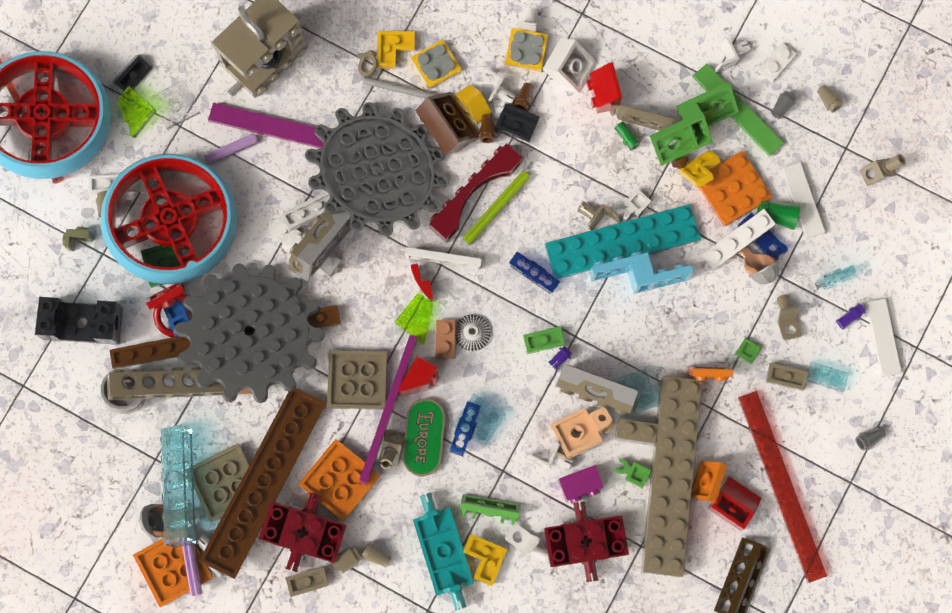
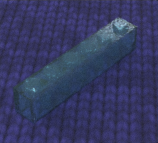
(177, 486)

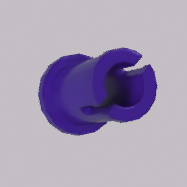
(560, 357)

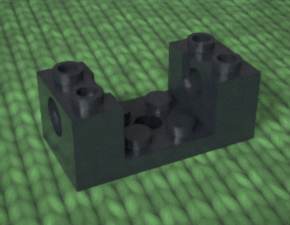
(60, 319)

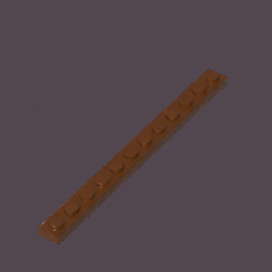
(173, 346)

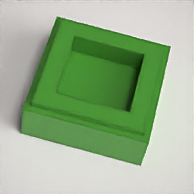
(748, 350)

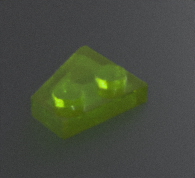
(135, 110)
(416, 317)

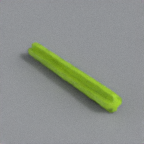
(496, 207)

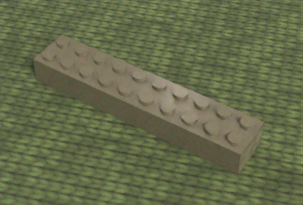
(671, 477)

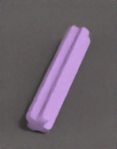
(230, 148)
(192, 570)

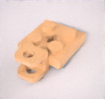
(591, 426)

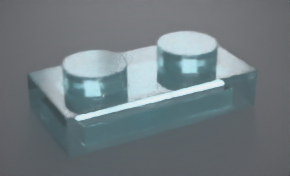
(827, 376)

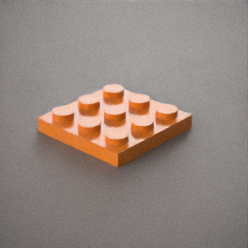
(734, 189)
(337, 480)
(166, 571)

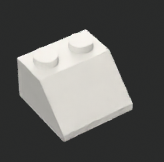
(569, 64)

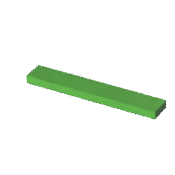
(746, 118)

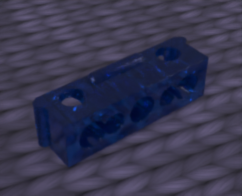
(533, 266)
(469, 434)

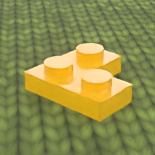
(389, 43)
(698, 169)
(490, 558)

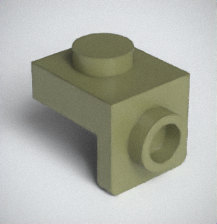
(77, 234)

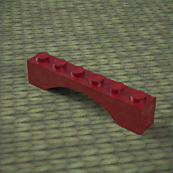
(501, 165)

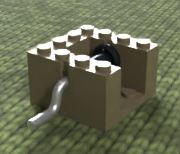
(260, 44)

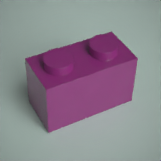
(580, 483)

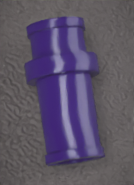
(853, 314)

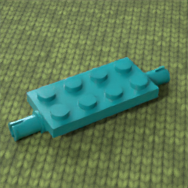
(443, 551)

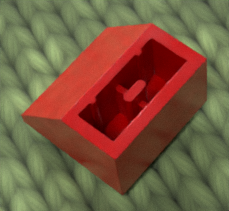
(735, 504)

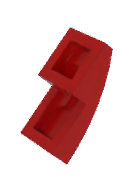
(424, 286)

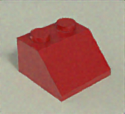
(604, 88)
(419, 378)

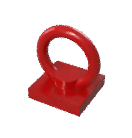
(162, 300)

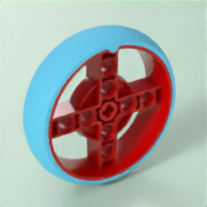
(97, 114)
(148, 171)

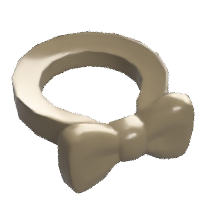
(363, 56)

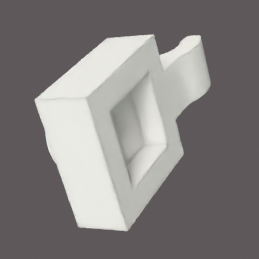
(635, 204)

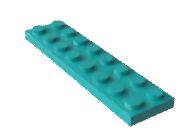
(645, 234)

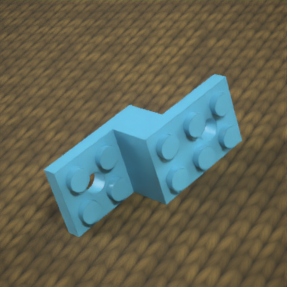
(640, 272)

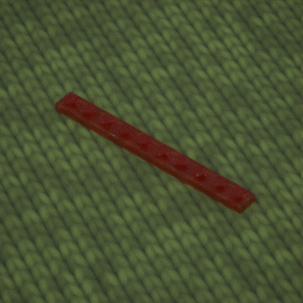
(782, 487)

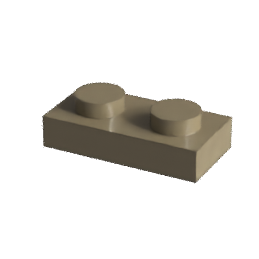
(786, 376)
(307, 581)

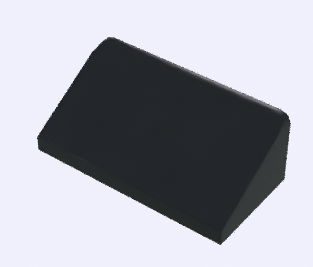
(132, 73)

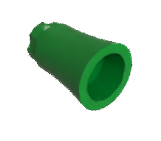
(781, 213)

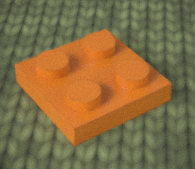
(716, 373)
(708, 481)

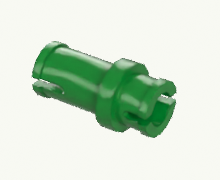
(628, 138)

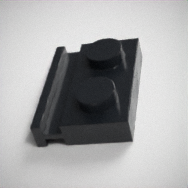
(517, 122)

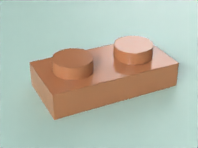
(446, 339)

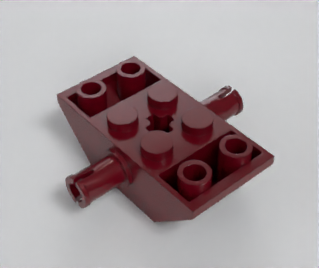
(283, 526)
(606, 539)

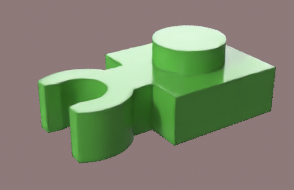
(635, 474)

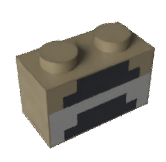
(636, 432)

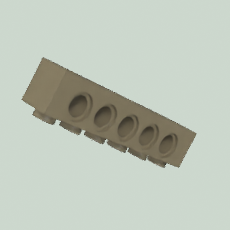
(119, 391)

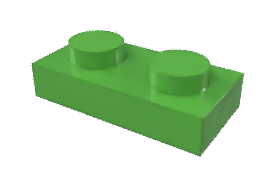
(543, 340)

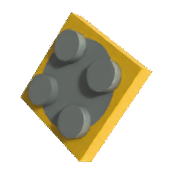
(526, 49)
(436, 64)

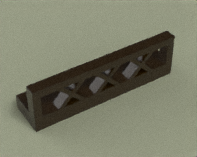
(742, 596)

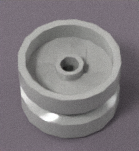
(122, 406)

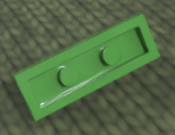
(490, 507)

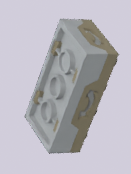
(318, 243)
(598, 388)

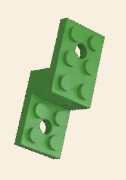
(693, 128)

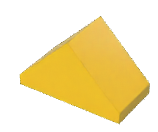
(473, 102)

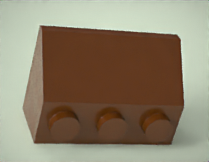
(447, 122)

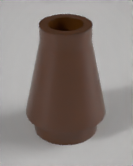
(524, 97)
(487, 129)

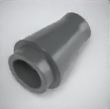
(784, 103)
(870, 438)

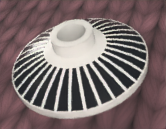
(474, 342)

